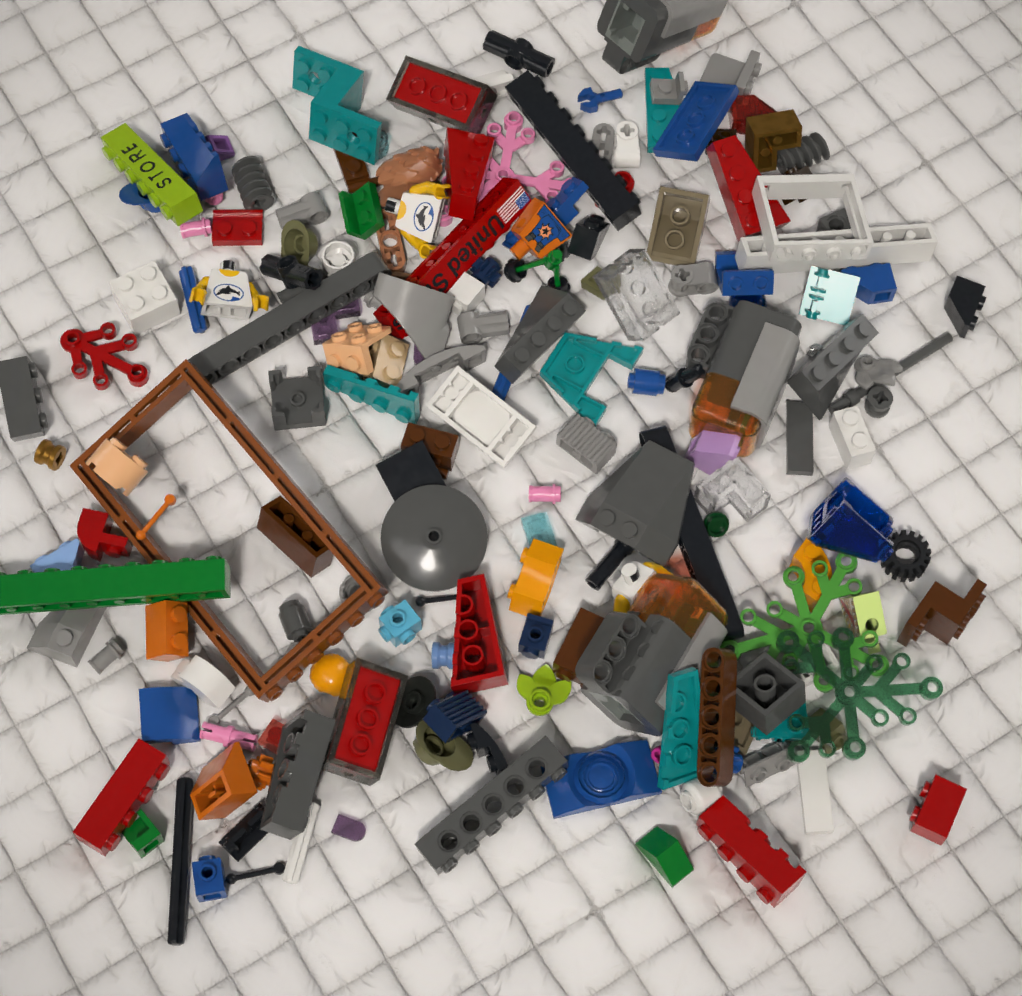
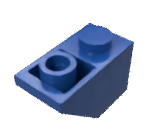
(875, 284)

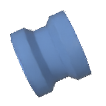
(442, 655)

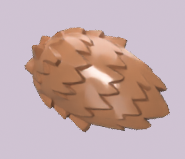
(408, 170)

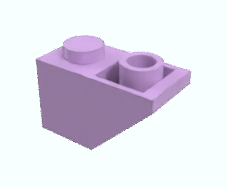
(712, 450)

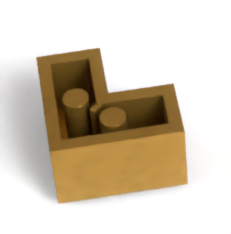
(769, 134)

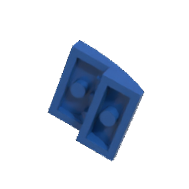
(169, 715)

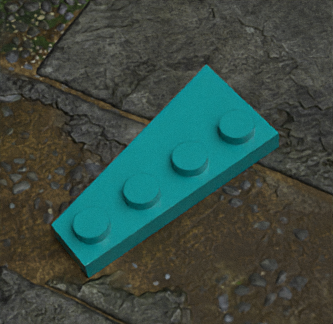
(657, 115)
(388, 400)
(680, 729)

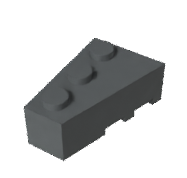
(22, 399)

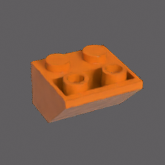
(223, 785)

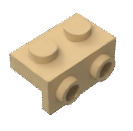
(388, 361)

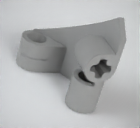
(418, 310)

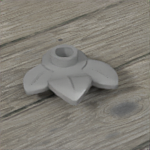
(878, 371)

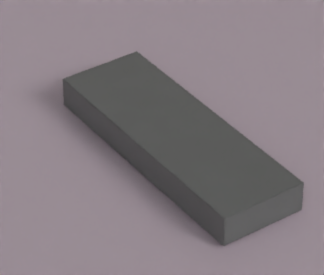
(799, 439)

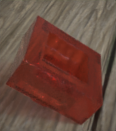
(271, 736)

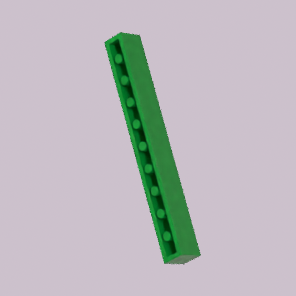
(114, 585)

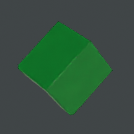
(143, 835)

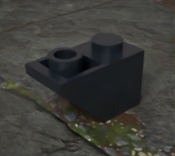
(588, 236)
(962, 304)

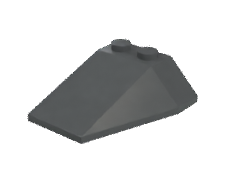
(643, 502)

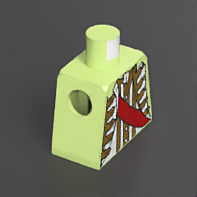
(863, 610)

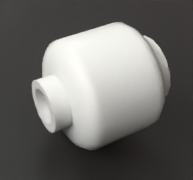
(698, 798)

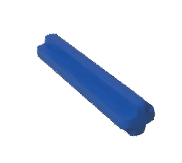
(194, 309)

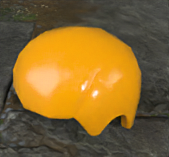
(329, 673)

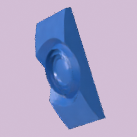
(604, 779)

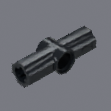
(518, 53)
(291, 272)

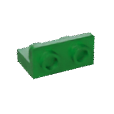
(362, 211)

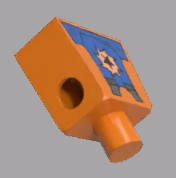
(538, 231)

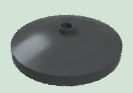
(428, 563)

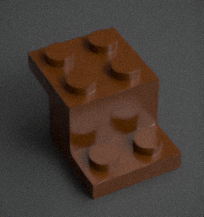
(943, 613)

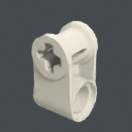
(626, 146)

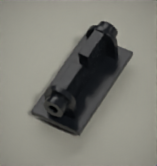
(244, 834)

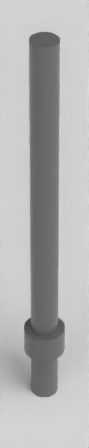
(853, 396)

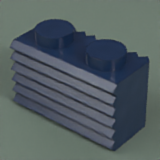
(453, 715)

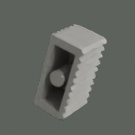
(587, 443)

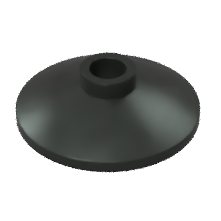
(416, 697)

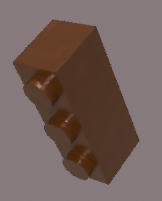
(294, 536)

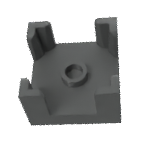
(297, 400)

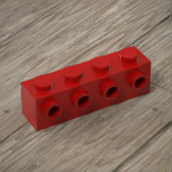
(122, 797)

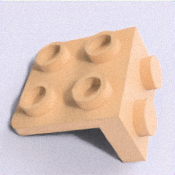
(350, 347)

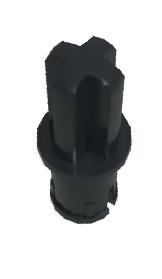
(684, 378)

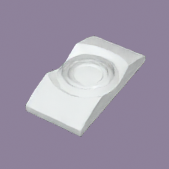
(481, 416)

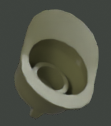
(298, 241)
(433, 751)

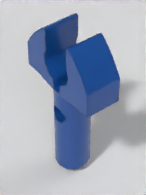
(595, 99)

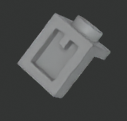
(668, 90)

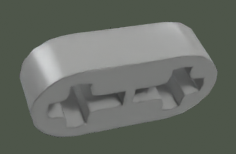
(606, 145)

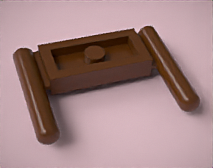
(353, 171)

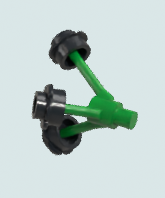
(516, 269)

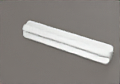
(299, 848)

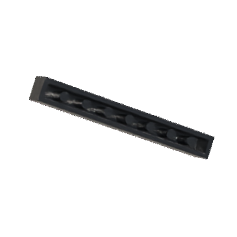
(573, 150)

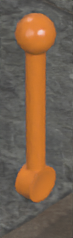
(169, 501)

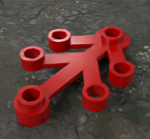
(102, 354)

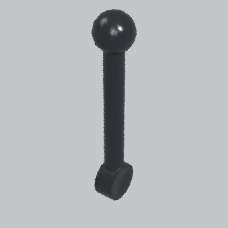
(421, 601)
(277, 869)

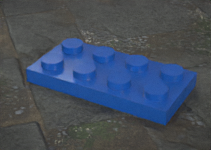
(696, 121)

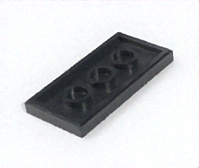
(408, 471)

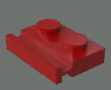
(237, 227)

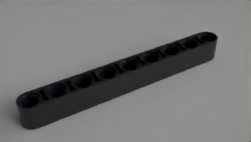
(697, 547)

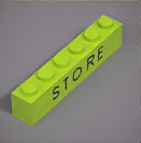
(151, 175)

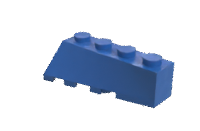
(194, 156)

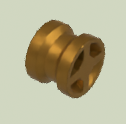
(50, 454)

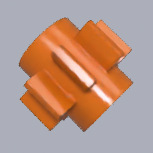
(261, 770)

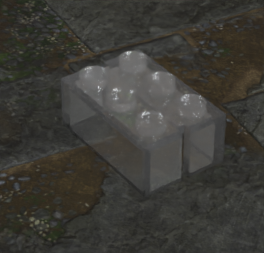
(636, 294)

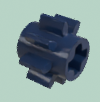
(486, 271)

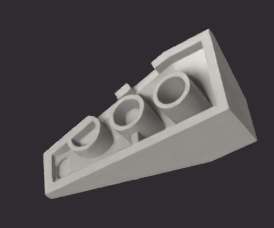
(66, 633)

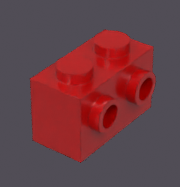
(937, 810)

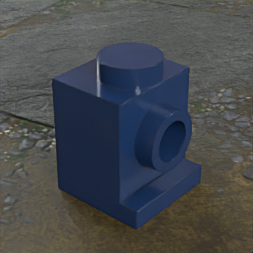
(536, 626)

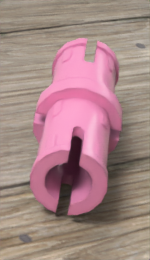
(228, 736)

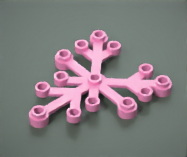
(542, 183)

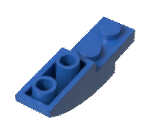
(560, 205)

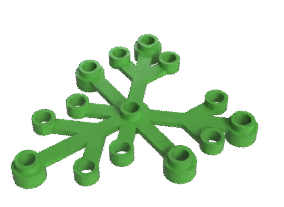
(830, 591)

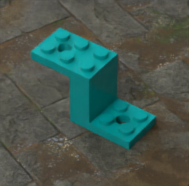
(336, 105)

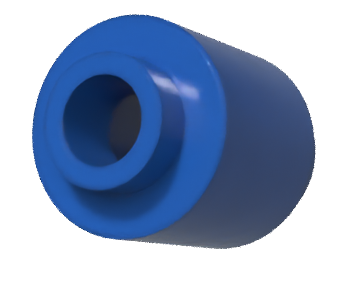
(646, 382)

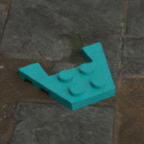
(577, 364)

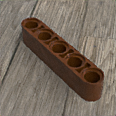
(724, 729)

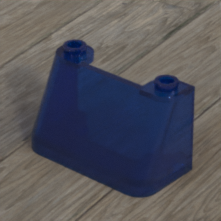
(851, 524)

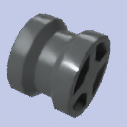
(876, 408)

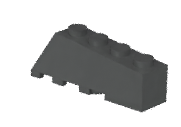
(543, 324)
(826, 370)

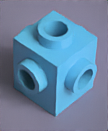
(399, 624)

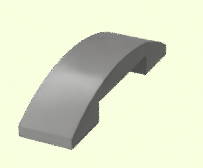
(464, 356)

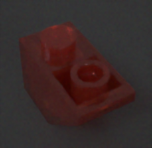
(744, 107)

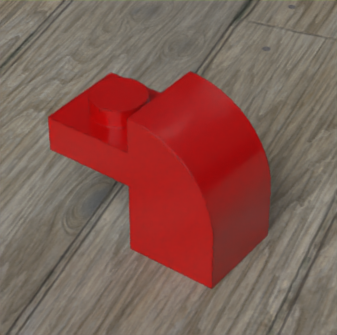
(95, 536)

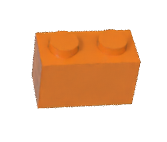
(166, 631)

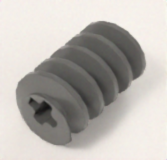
(811, 148)
(252, 184)

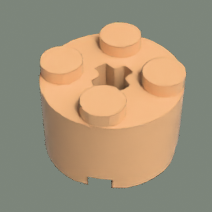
(117, 466)

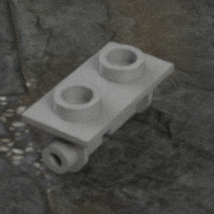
(758, 769)

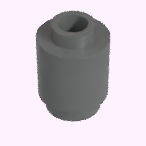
(294, 620)

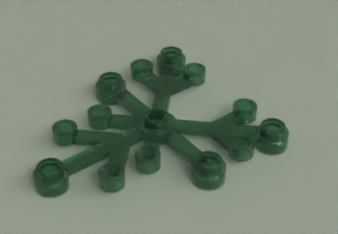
(882, 691)

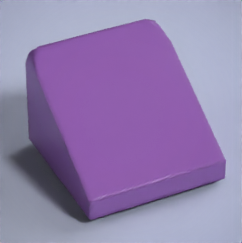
(221, 145)

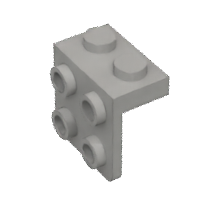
(733, 72)

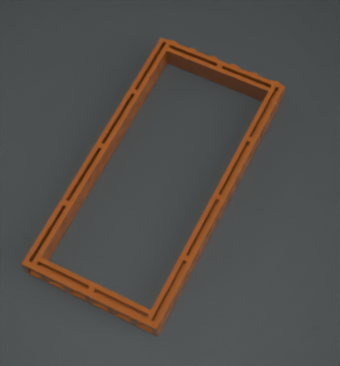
(332, 629)

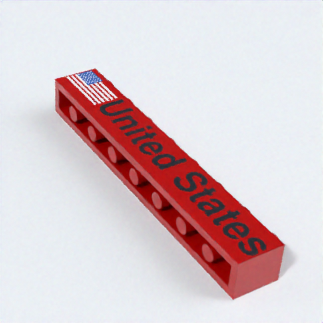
(465, 244)

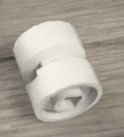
(336, 257)

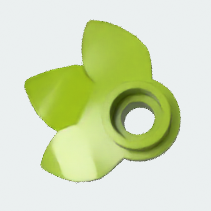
(542, 687)

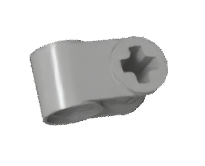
(695, 278)

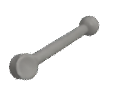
(216, 719)

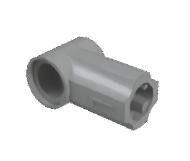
(308, 210)
(476, 327)

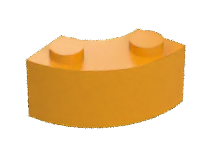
(804, 558)
(535, 579)

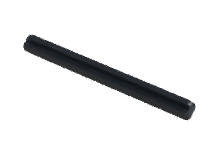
(180, 862)

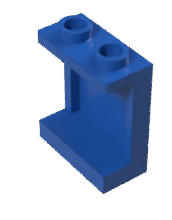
(741, 282)

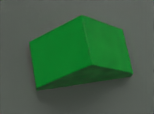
(665, 855)

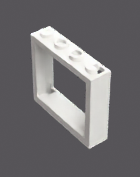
(812, 187)

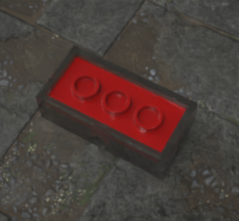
(441, 96)
(364, 721)

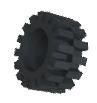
(913, 544)

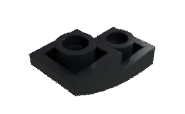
(485, 745)

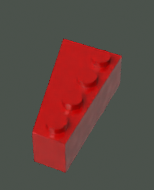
(466, 169)
(736, 179)
(477, 647)
(749, 852)

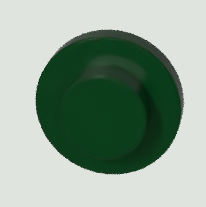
(716, 524)

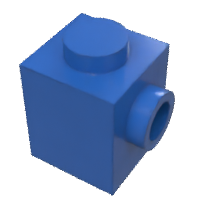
(209, 878)

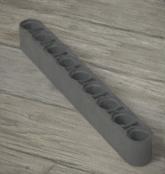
(290, 318)

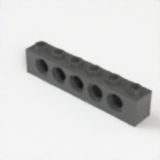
(540, 754)

